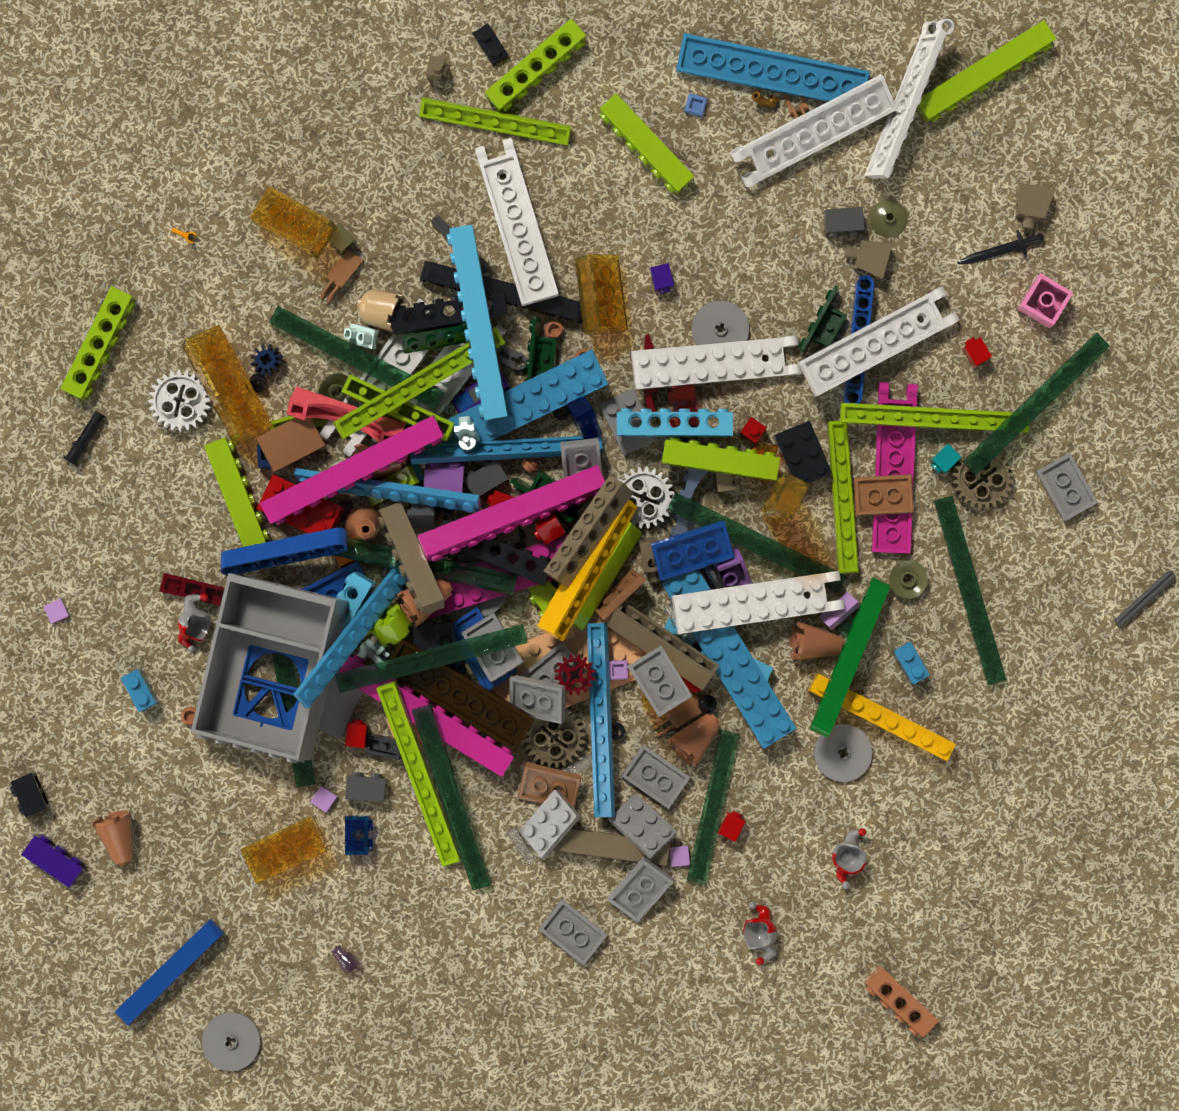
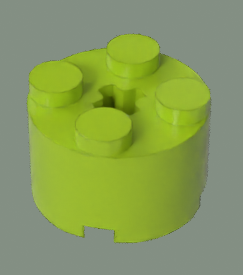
(391, 626)

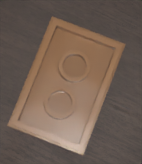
(290, 442)
(883, 495)
(619, 593)
(541, 781)

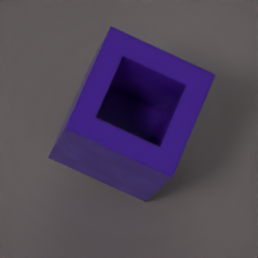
(661, 278)

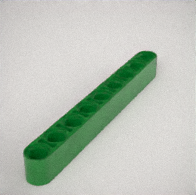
(849, 657)

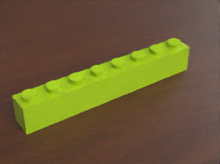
(985, 71)

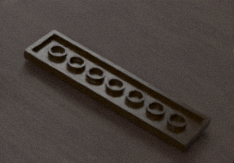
(468, 700)

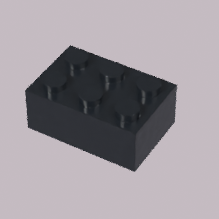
(802, 453)

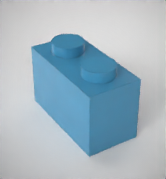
(910, 663)
(139, 690)

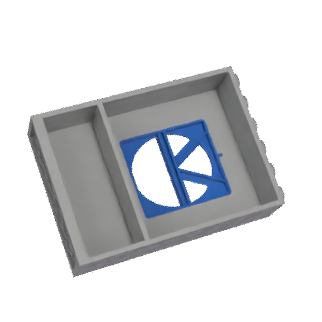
(256, 621)

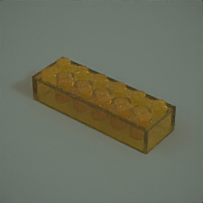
(226, 385)
(784, 499)

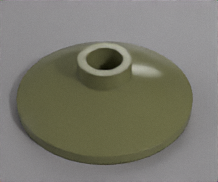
(886, 227)
(328, 383)
(915, 572)

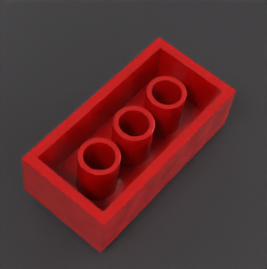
(314, 519)

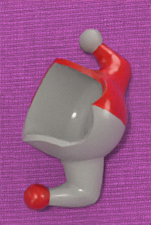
(193, 622)
(849, 857)
(761, 933)

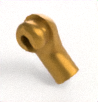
(762, 101)

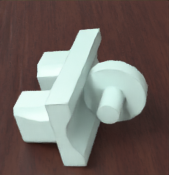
(361, 335)
(466, 433)
(374, 651)

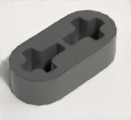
(512, 354)

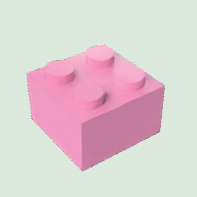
(1045, 300)

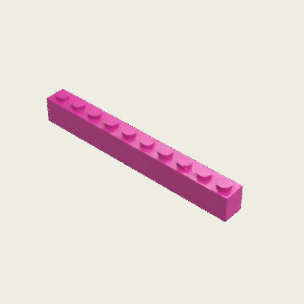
(350, 470)
(510, 514)
(453, 731)

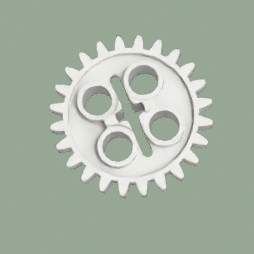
(162, 397)
(650, 481)

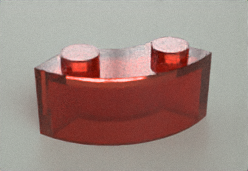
(683, 398)

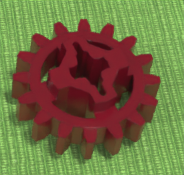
(585, 681)

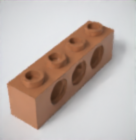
(925, 1021)

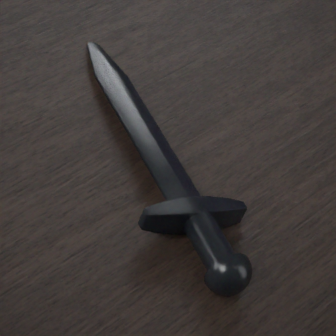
(1020, 244)

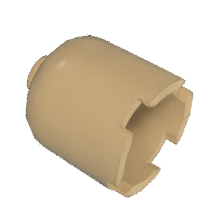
(378, 307)

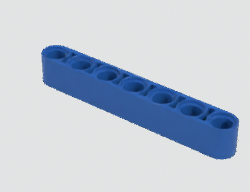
(865, 314)
(284, 551)
(169, 972)

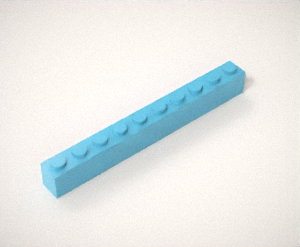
(478, 322)

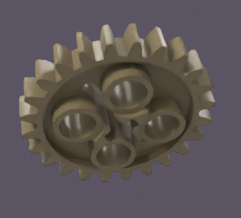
(992, 492)
(542, 749)

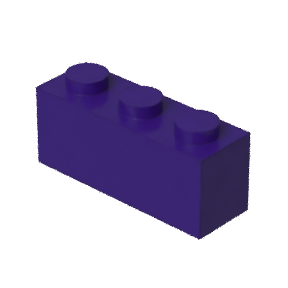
(53, 860)

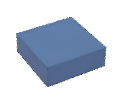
(695, 105)

